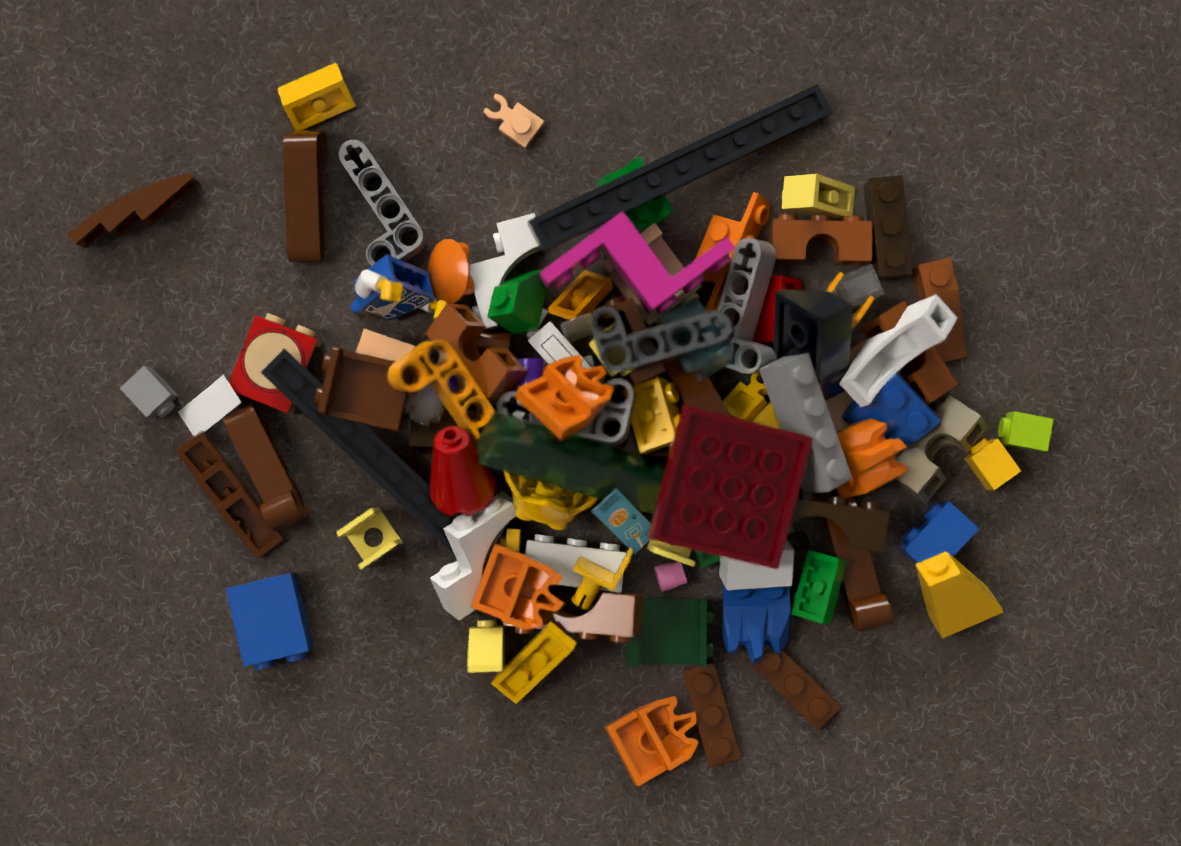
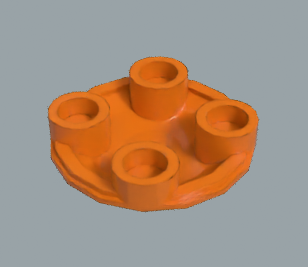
(450, 271)

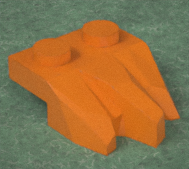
(566, 395)
(869, 457)
(516, 588)
(652, 739)

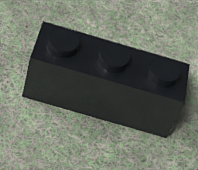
(818, 326)

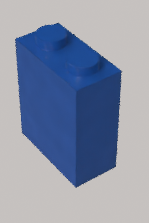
(270, 620)

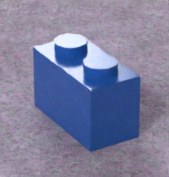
(942, 531)

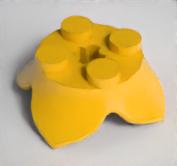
(546, 502)

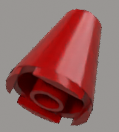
(457, 476)

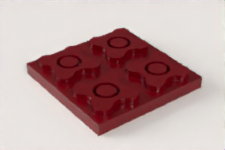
(730, 487)

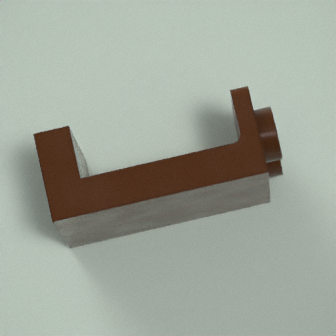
(628, 311)
(360, 391)

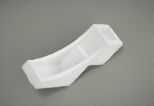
(517, 243)
(886, 353)
(470, 542)

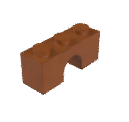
(849, 238)
(495, 370)
(927, 370)

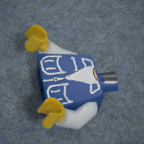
(393, 290)

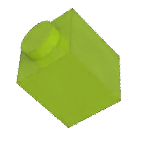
(1025, 431)

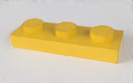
(533, 662)

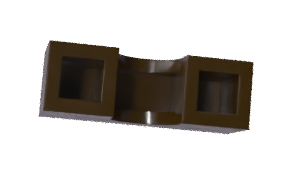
(888, 214)

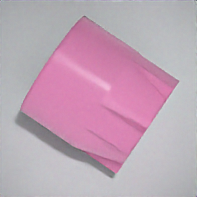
(670, 575)

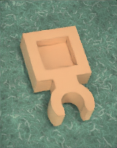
(517, 123)

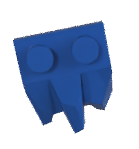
(900, 408)
(756, 619)

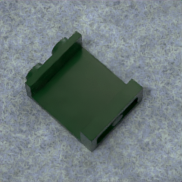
(672, 633)

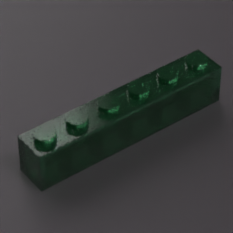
(570, 462)

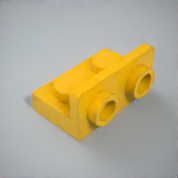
(655, 413)

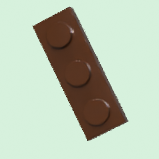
(796, 687)
(711, 714)

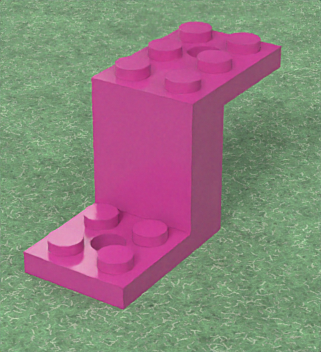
(635, 264)

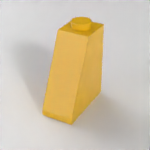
(954, 595)

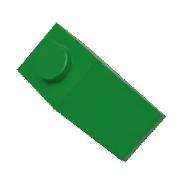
(518, 302)

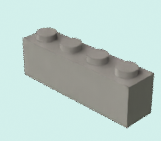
(803, 410)

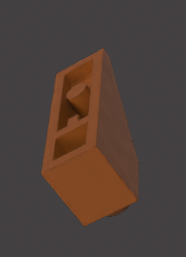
(939, 279)

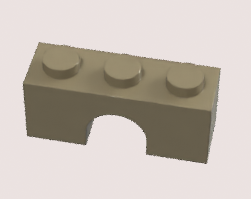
(957, 428)

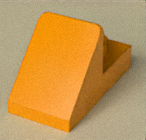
(581, 296)

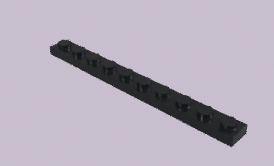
(679, 168)

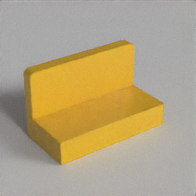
(316, 97)

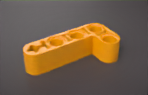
(438, 377)

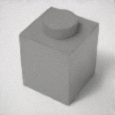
(150, 393)

